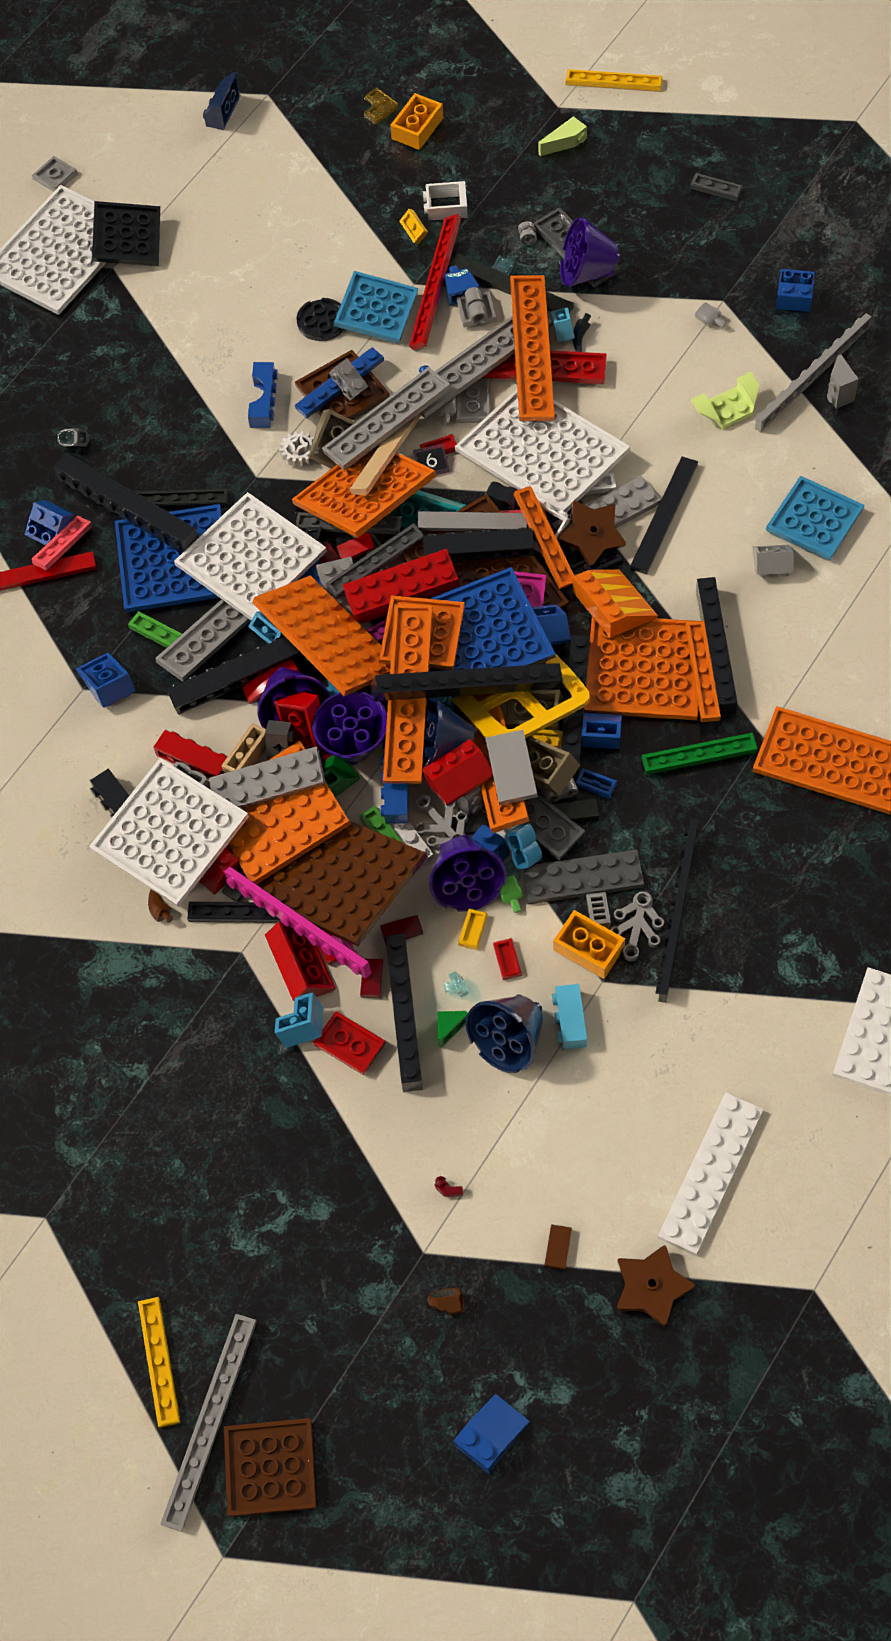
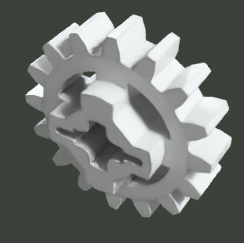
(298, 448)

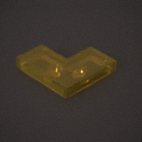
(382, 105)

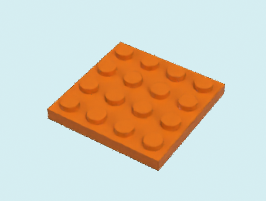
(445, 630)

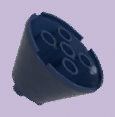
(443, 731)
(506, 1031)

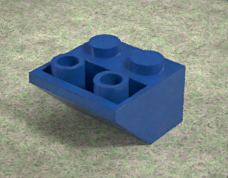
(795, 290)
(46, 521)
(554, 623)
(601, 730)

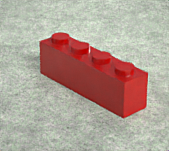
(178, 749)

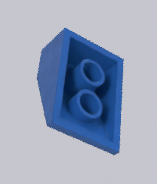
(106, 680)
(491, 1433)

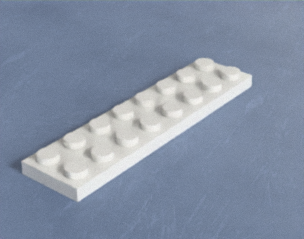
(710, 1174)

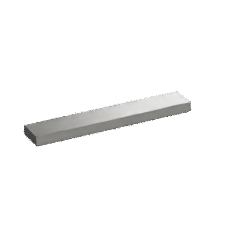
(469, 521)

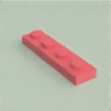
(61, 543)

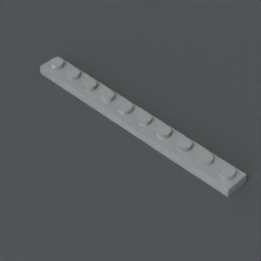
(808, 376)
(208, 1423)

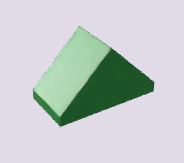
(449, 1024)

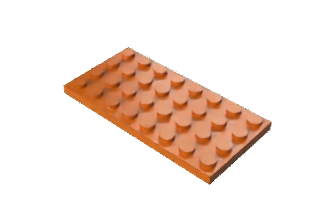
(324, 633)
(827, 759)

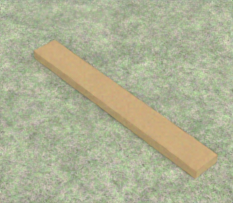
(381, 459)

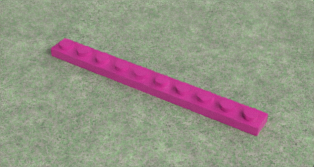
(300, 924)

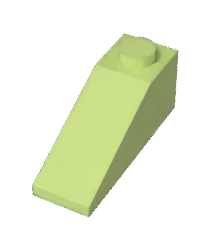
(564, 137)

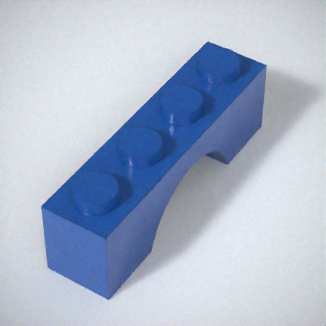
(260, 411)

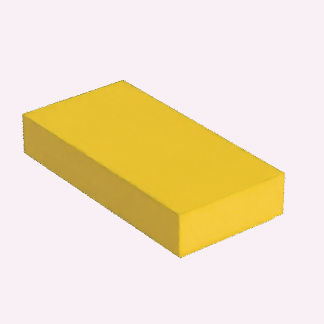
(472, 929)

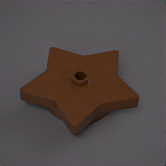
(589, 543)
(652, 1300)

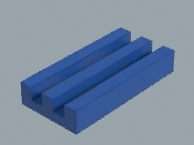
(595, 786)

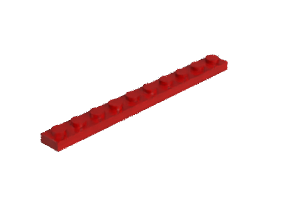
(435, 282)

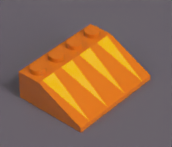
(612, 600)

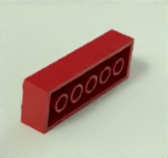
(418, 578)

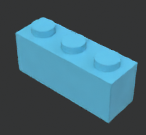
(569, 1016)

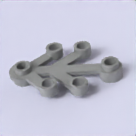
(444, 825)
(638, 923)

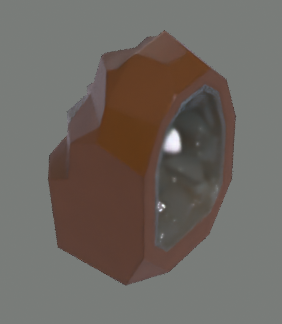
(447, 1300)

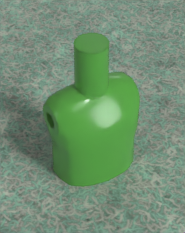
(511, 893)

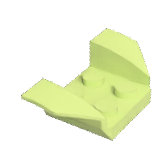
(731, 405)

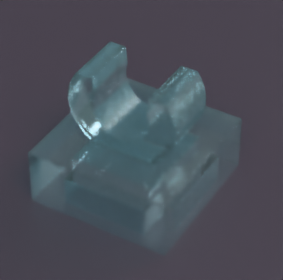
(503, 265)
(456, 985)

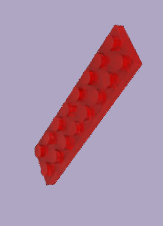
(565, 367)

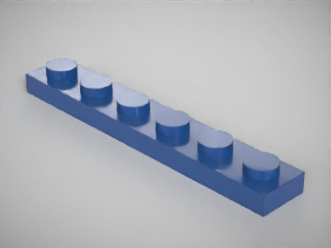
(330, 389)

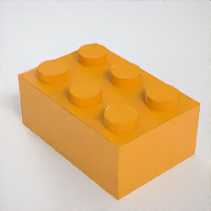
(417, 121)
(589, 944)

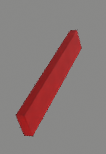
(34, 574)

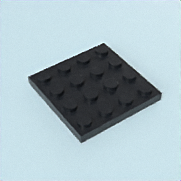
(126, 233)

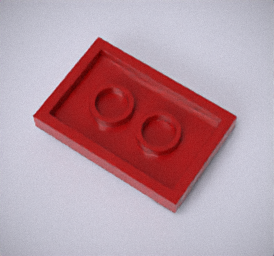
(349, 1043)

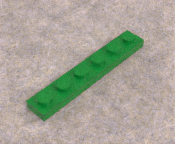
(699, 753)

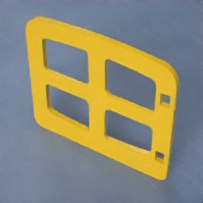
(479, 717)

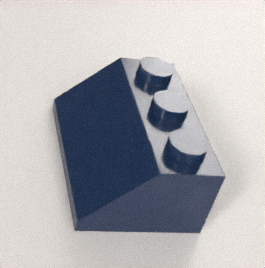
(222, 103)

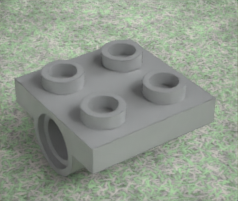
(476, 307)

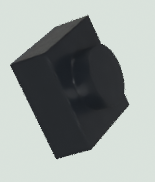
(316, 533)

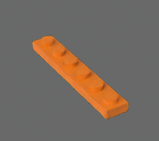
(544, 537)
(702, 671)

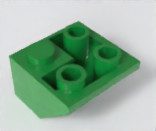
(338, 775)

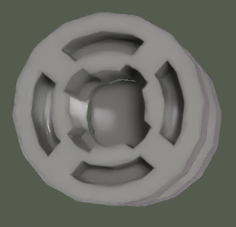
(527, 233)

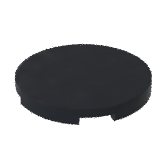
(317, 319)

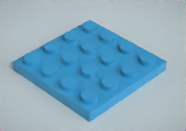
(376, 307)
(815, 518)

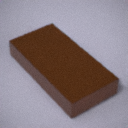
(558, 1247)

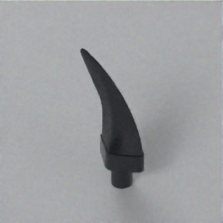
(579, 331)

